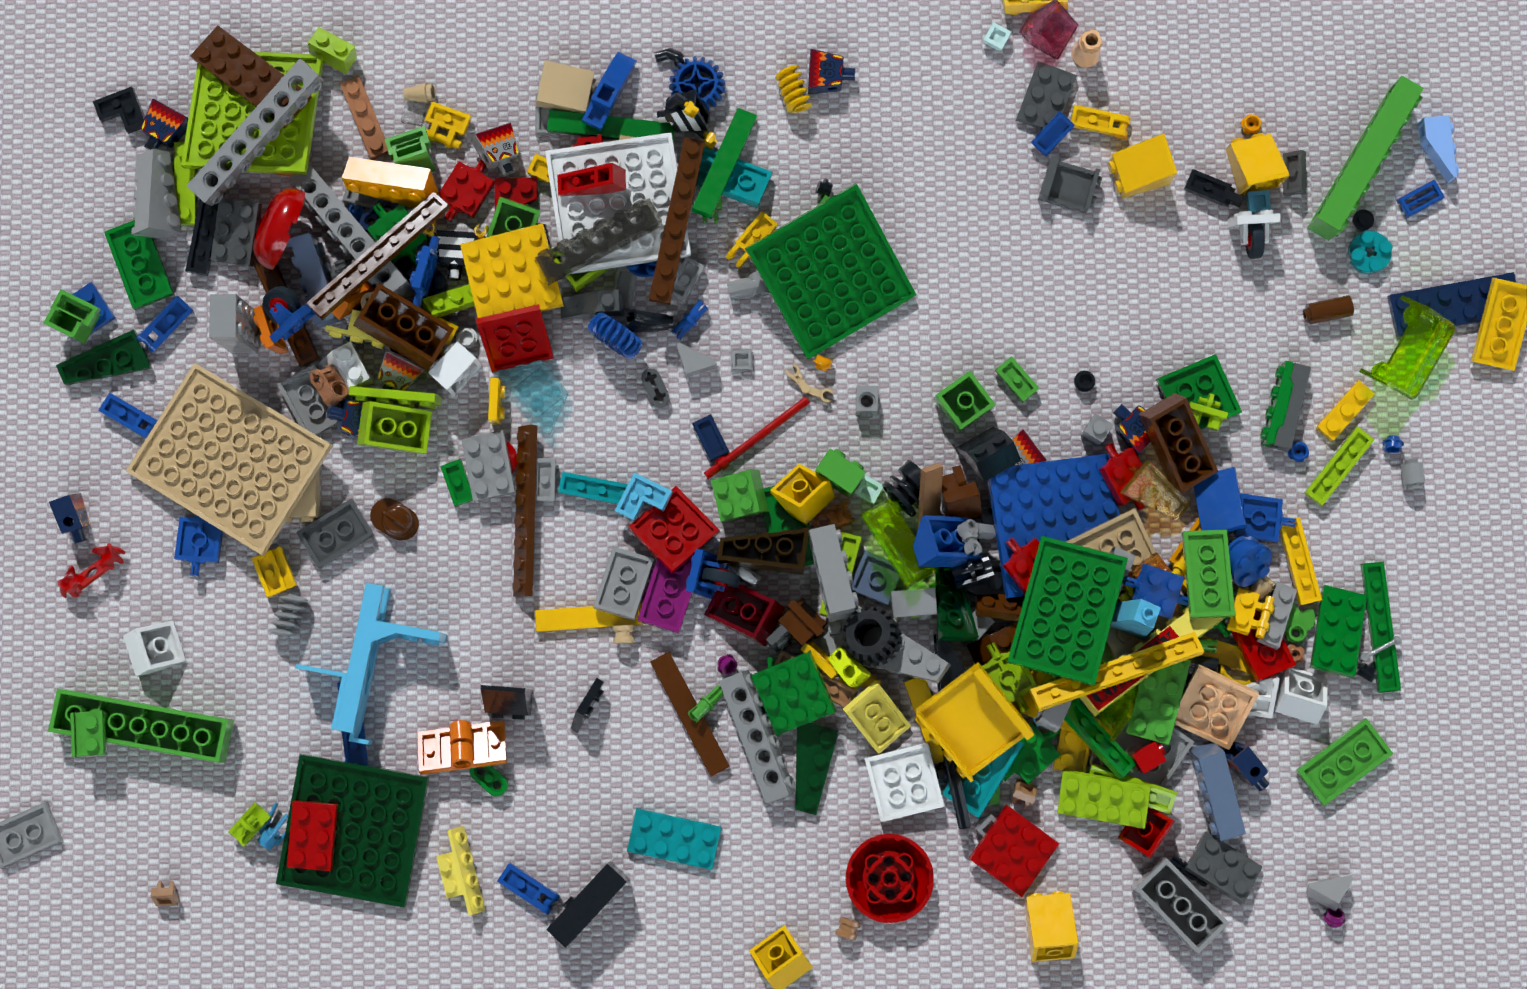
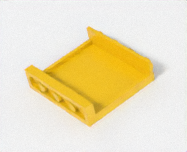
(972, 721)

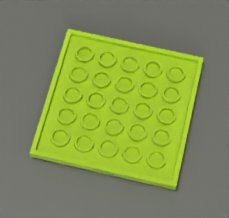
(219, 111)

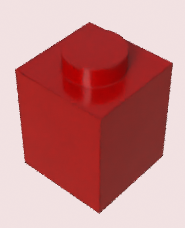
(1148, 757)

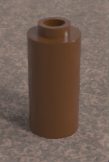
(1328, 310)

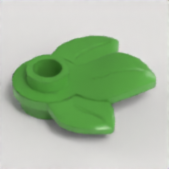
(1301, 622)

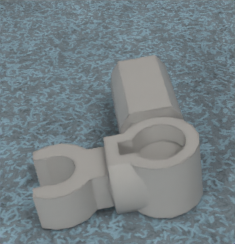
(970, 531)

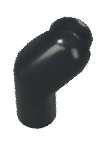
(670, 53)

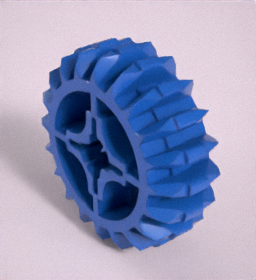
(705, 83)
(615, 335)

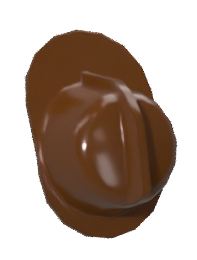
(394, 519)

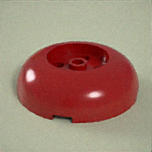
(274, 228)
(908, 896)

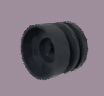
(907, 489)

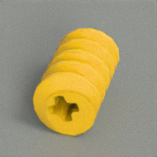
(791, 89)

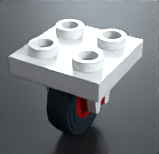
(1254, 230)

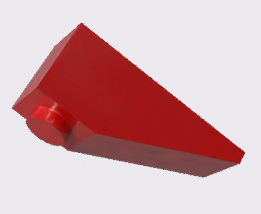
(592, 181)

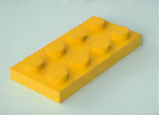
(1502, 325)

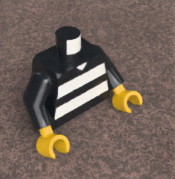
(688, 114)
(449, 248)

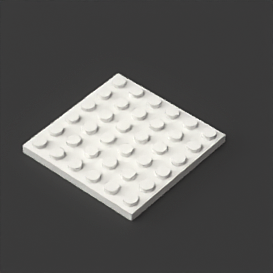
(649, 174)

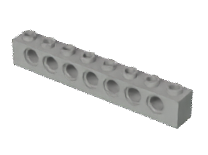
(244, 134)
(345, 225)

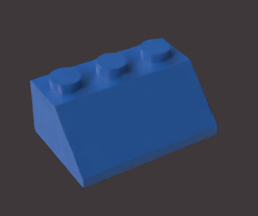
(939, 542)

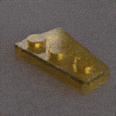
(1156, 492)

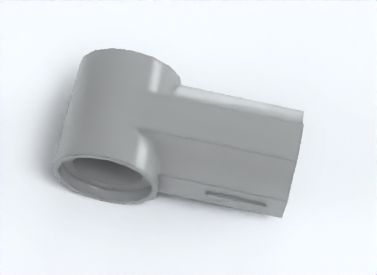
(747, 287)

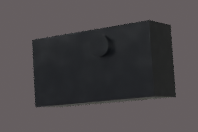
(587, 904)

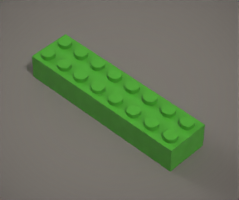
(1366, 158)
(148, 725)

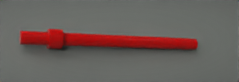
(724, 462)

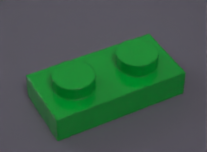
(457, 482)

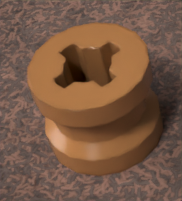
(847, 928)

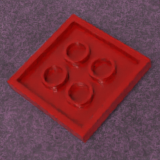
(515, 338)
(674, 532)
(1014, 851)

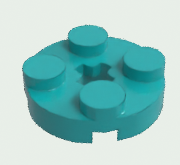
(1380, 246)

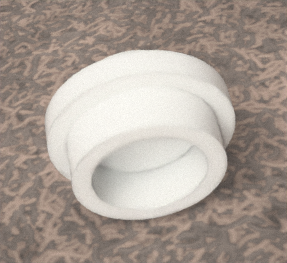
(467, 337)

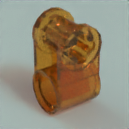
(835, 515)

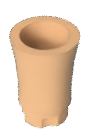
(1087, 50)

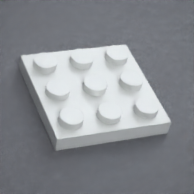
(904, 782)

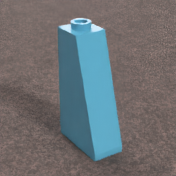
(1135, 617)

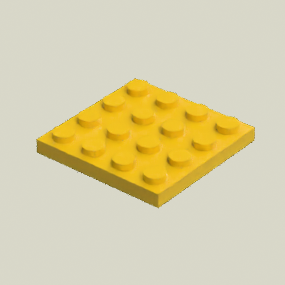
(506, 274)

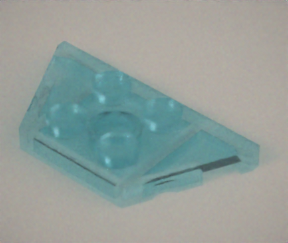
(537, 391)

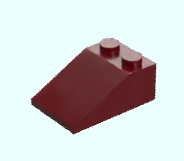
(745, 612)

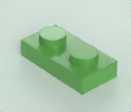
(1017, 379)

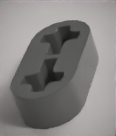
(651, 390)

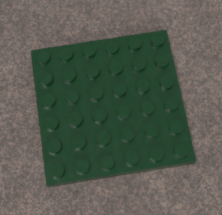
(374, 829)

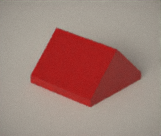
(1148, 839)

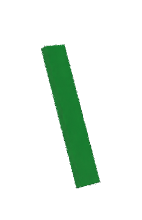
(571, 123)
(724, 163)
(1380, 626)

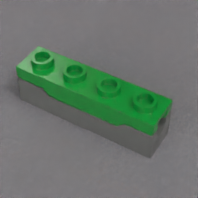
(1285, 406)

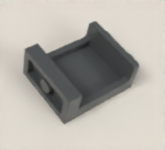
(1069, 185)

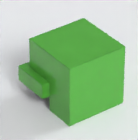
(411, 148)
(72, 316)

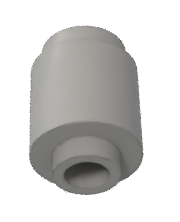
(1413, 474)

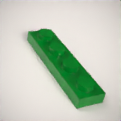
(1098, 740)

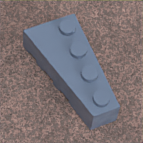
(314, 270)
(1217, 791)

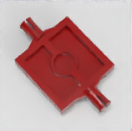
(466, 189)
(1119, 471)
(1021, 562)

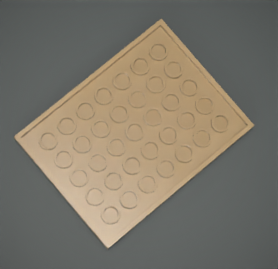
(229, 459)

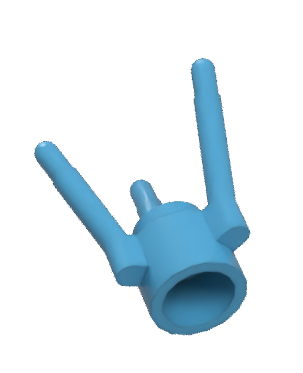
(270, 836)

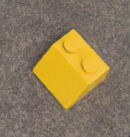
(803, 493)
(780, 958)

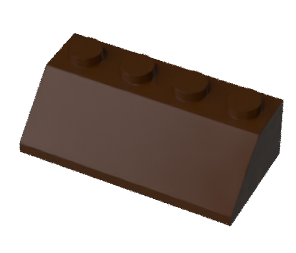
(403, 326)

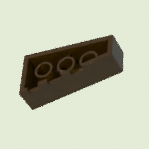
(766, 551)

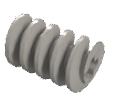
(288, 615)

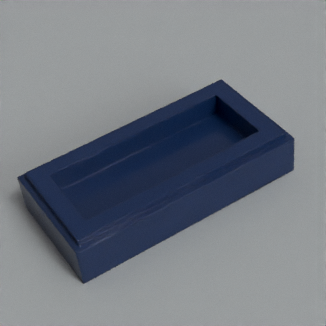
(710, 438)

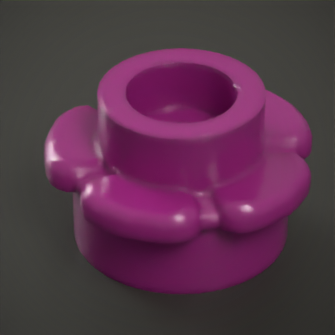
(727, 664)
(1333, 918)

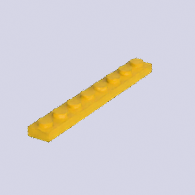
(1119, 671)

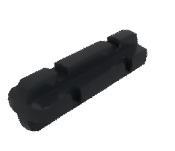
(1177, 862)

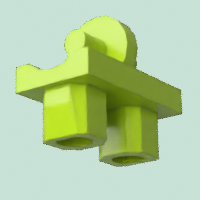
(1215, 416)
(249, 824)

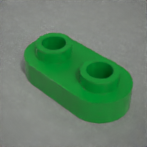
(489, 778)

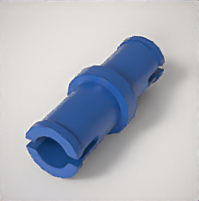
(689, 320)

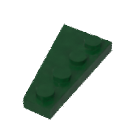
(106, 360)
(953, 609)
(813, 758)

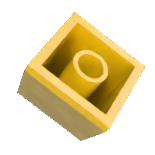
(1256, 163)
(1142, 167)
(1051, 926)

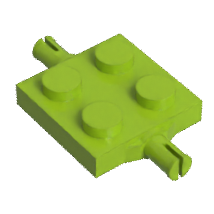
(1010, 678)

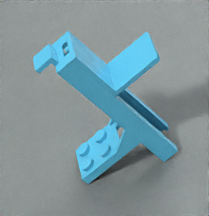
(369, 634)

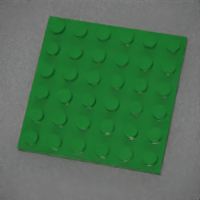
(831, 271)

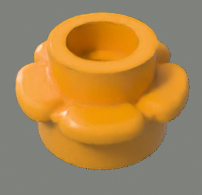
(1255, 120)
(822, 362)

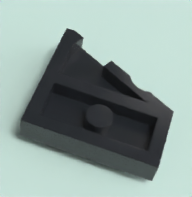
(585, 708)

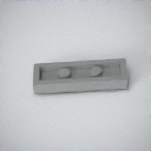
(1283, 602)

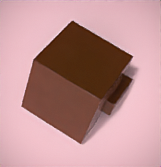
(960, 497)
(802, 622)

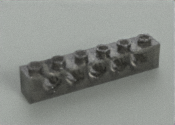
(553, 271)

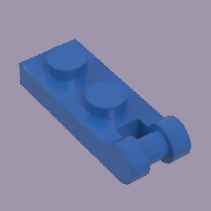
(165, 323)
(127, 415)
(528, 888)

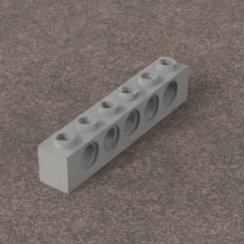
(754, 748)

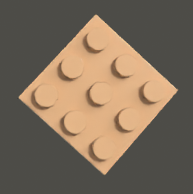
(1215, 706)

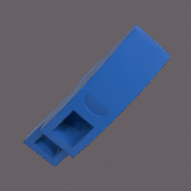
(608, 90)

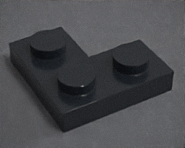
(123, 104)

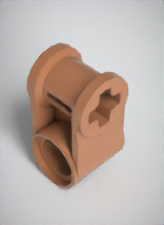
(330, 385)

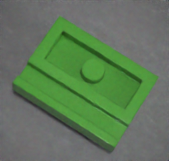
(88, 733)

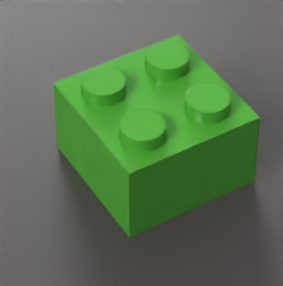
(512, 216)
(964, 401)
(842, 473)
(740, 495)

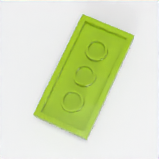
(403, 398)
(1104, 798)

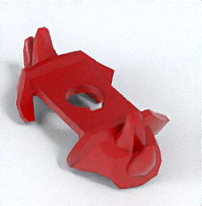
(76, 583)

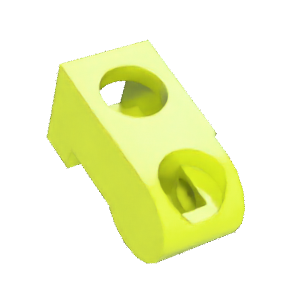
(848, 667)

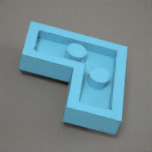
(640, 491)

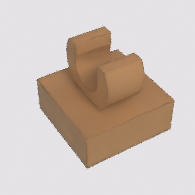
(1024, 792)
(164, 896)

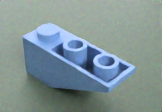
(1436, 140)

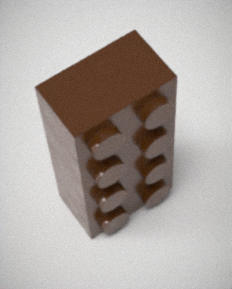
(1178, 442)

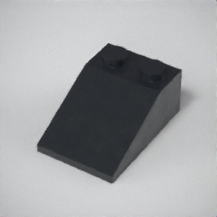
(990, 453)
(945, 651)
(507, 700)

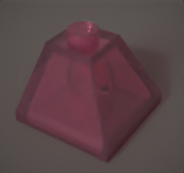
(1049, 29)

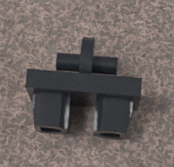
(973, 573)

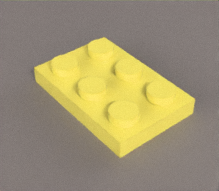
(876, 717)

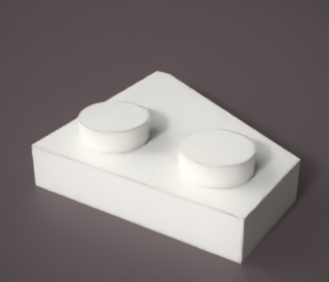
(1267, 696)

